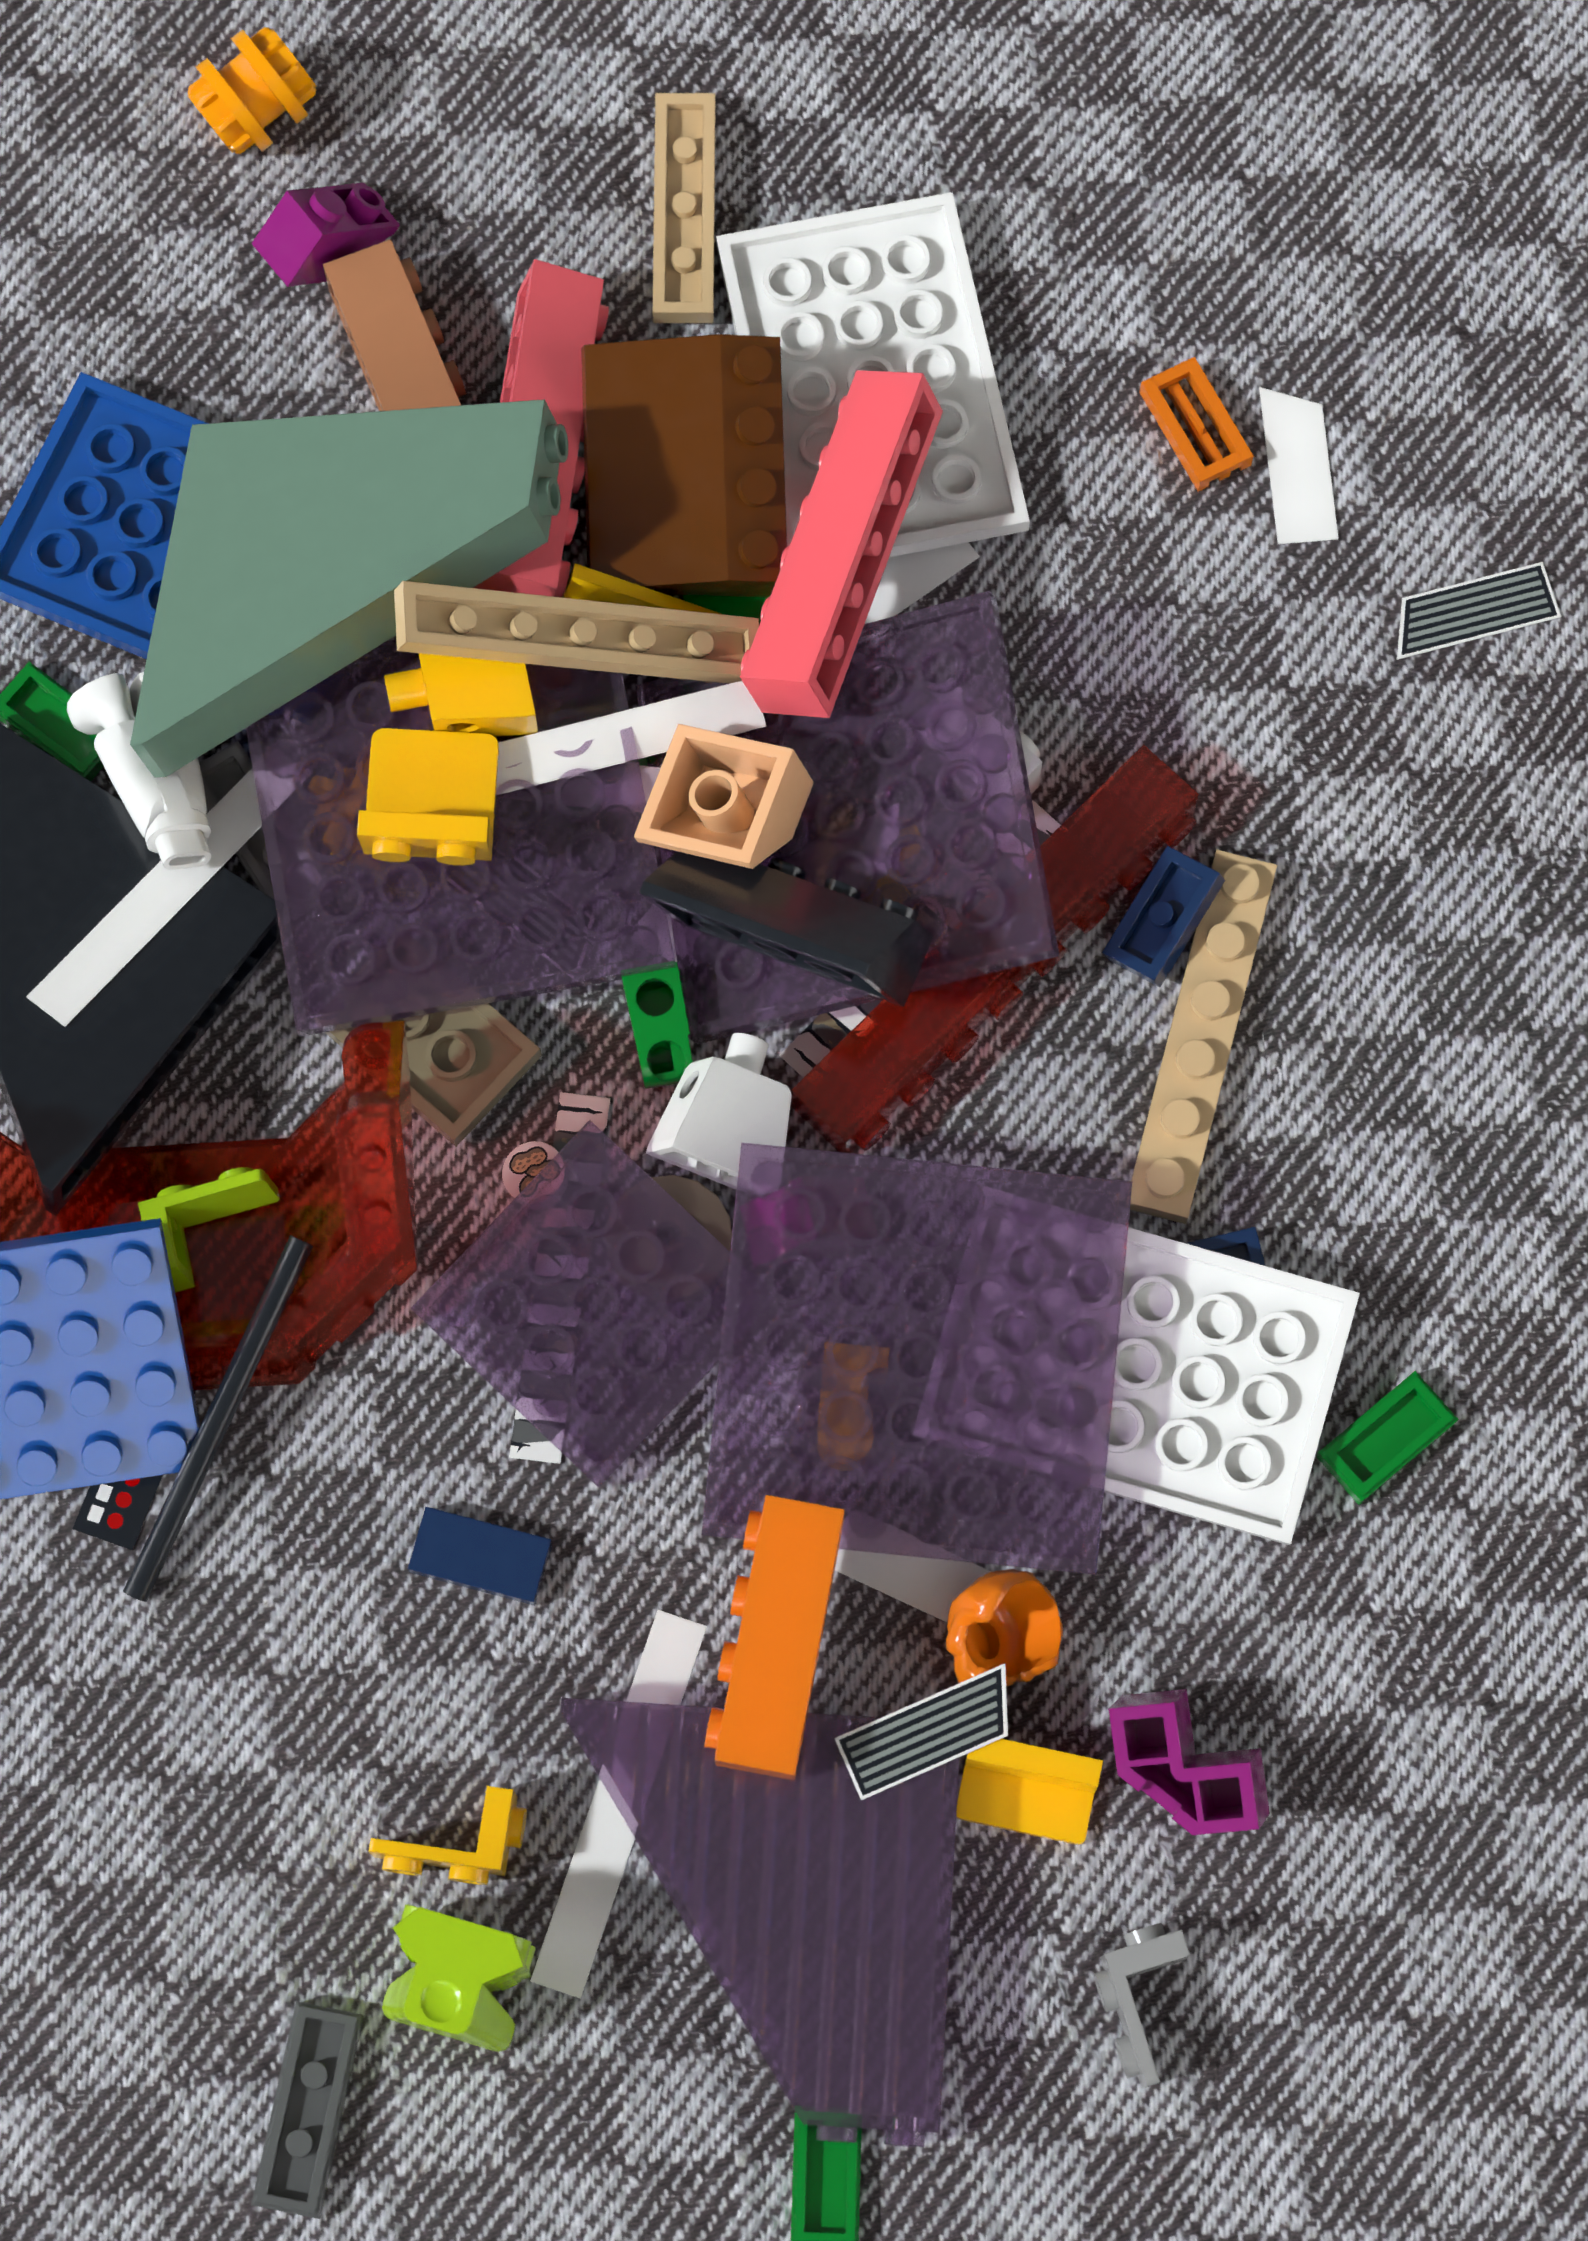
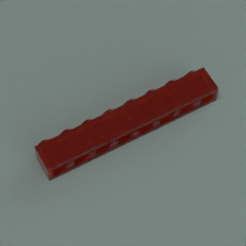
(1084, 864)

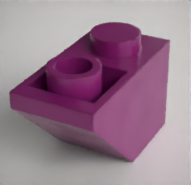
(322, 226)

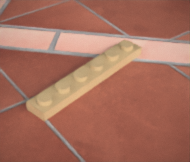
(570, 632)
(1200, 1040)

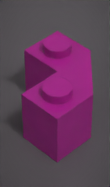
(1200, 1790)

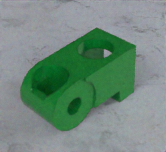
(659, 1025)

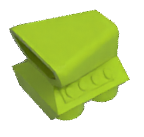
(454, 1978)

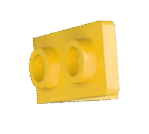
(500, 1829)

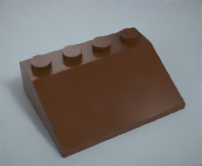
(685, 463)

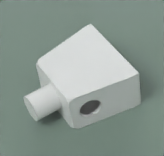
(719, 1108)

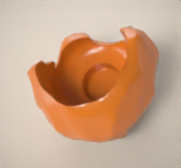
(1006, 1621)

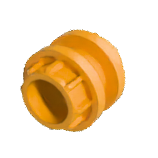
(252, 90)

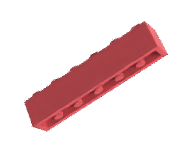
(551, 323)
(841, 544)

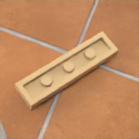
(684, 208)

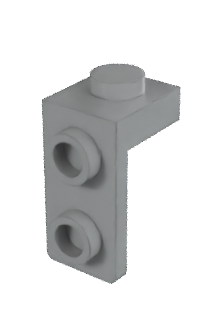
(1145, 1951)

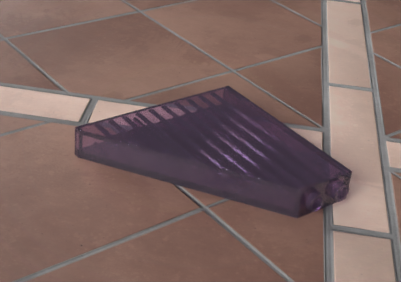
(804, 1904)

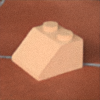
(725, 797)

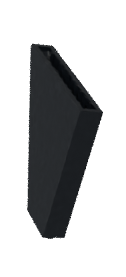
(62, 869)

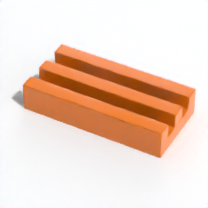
(1218, 467)

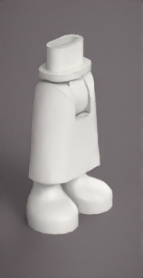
(164, 809)

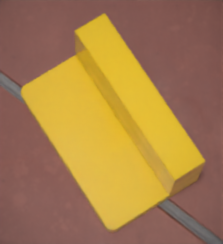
(1029, 1790)

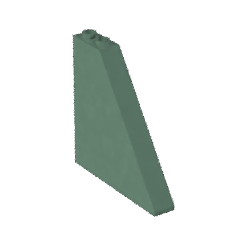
(305, 532)

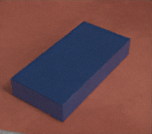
(480, 1556)

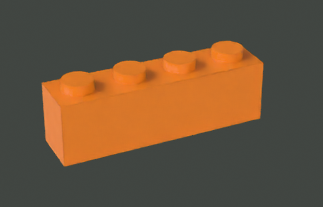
(778, 1637)

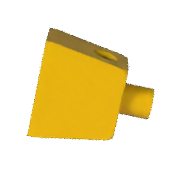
(467, 695)

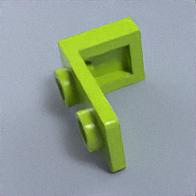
(188, 1206)

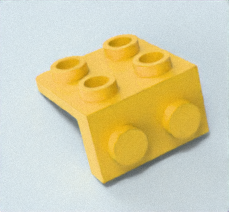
(430, 796)

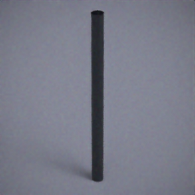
(218, 1418)

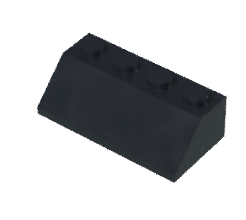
(796, 921)

